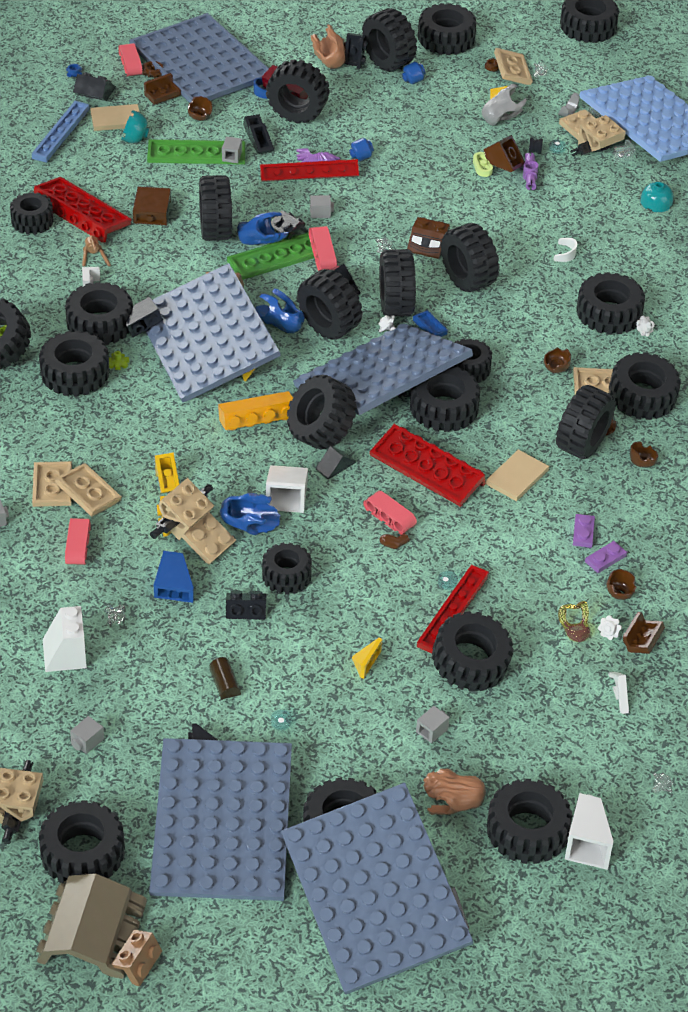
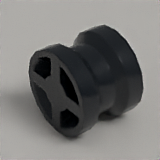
(535, 146)

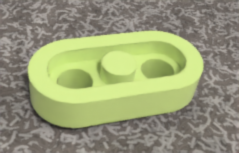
(482, 165)

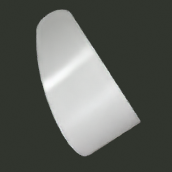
(570, 242)

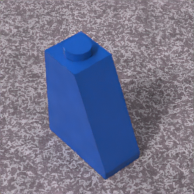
(173, 578)

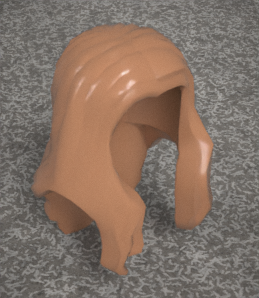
(329, 49)
(458, 791)

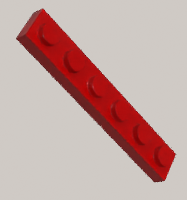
(309, 170)
(455, 603)

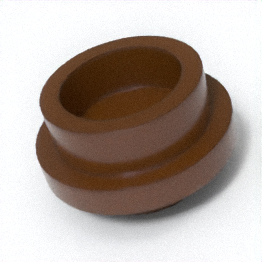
(491, 65)

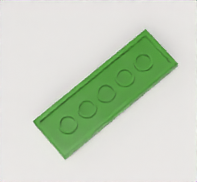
(188, 152)
(272, 256)

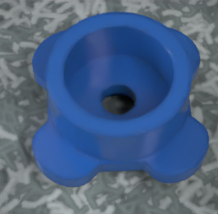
(73, 70)

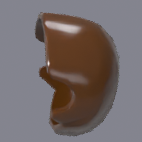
(200, 108)
(557, 360)
(643, 456)
(623, 581)

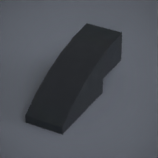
(258, 133)

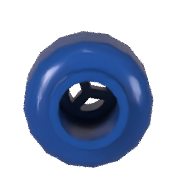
(413, 73)
(361, 149)

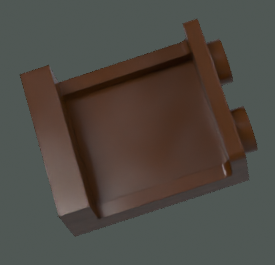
(151, 205)

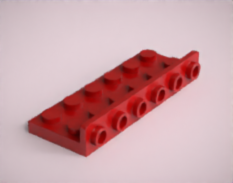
(82, 208)
(428, 464)

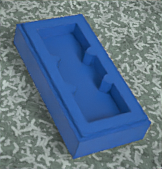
(430, 324)

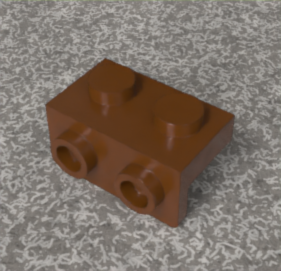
(161, 89)
(642, 634)

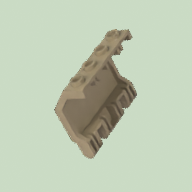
(91, 921)

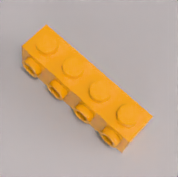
(254, 410)

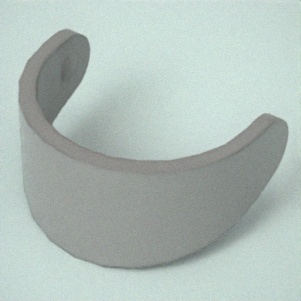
(571, 106)

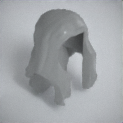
(496, 108)

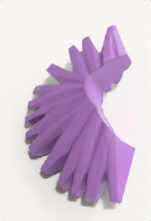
(305, 156)

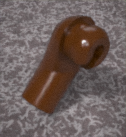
(393, 542)

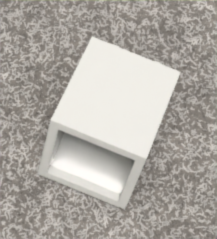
(287, 488)
(65, 641)
(590, 834)

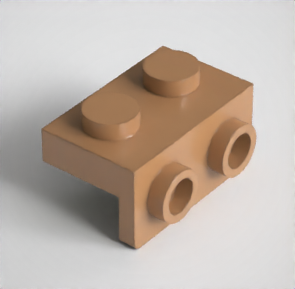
(138, 956)

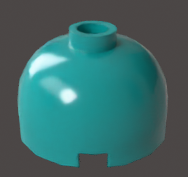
(135, 128)
(657, 197)

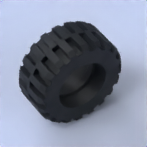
(589, 19)
(447, 29)
(389, 39)
(306, 77)
(215, 207)
(470, 257)
(397, 282)
(97, 299)
(329, 304)
(610, 317)
(16, 334)
(648, 370)
(74, 378)
(338, 412)
(446, 414)
(585, 421)
(475, 630)
(334, 796)
(78, 820)
(523, 842)

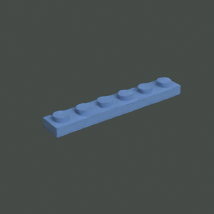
(60, 131)

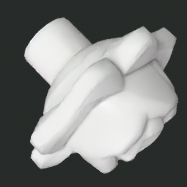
(386, 323)
(645, 326)
(609, 627)

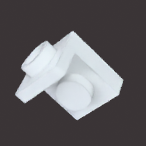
(90, 274)

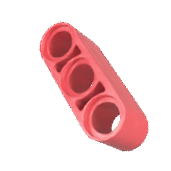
(130, 59)
(322, 248)
(390, 511)
(77, 541)

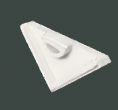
(620, 691)

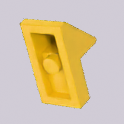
(166, 472)

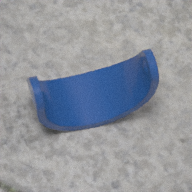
(258, 91)

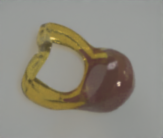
(575, 632)

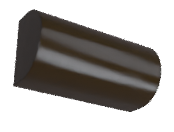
(224, 678)

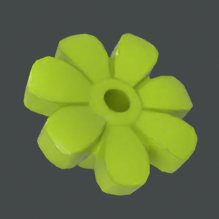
(118, 360)

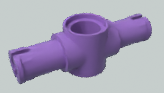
(530, 171)

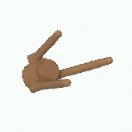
(92, 246)

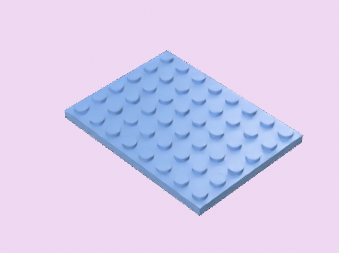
(647, 114)

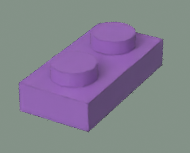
(583, 530)
(606, 557)

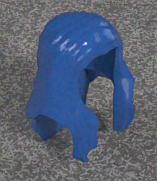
(260, 230)
(286, 319)
(250, 513)

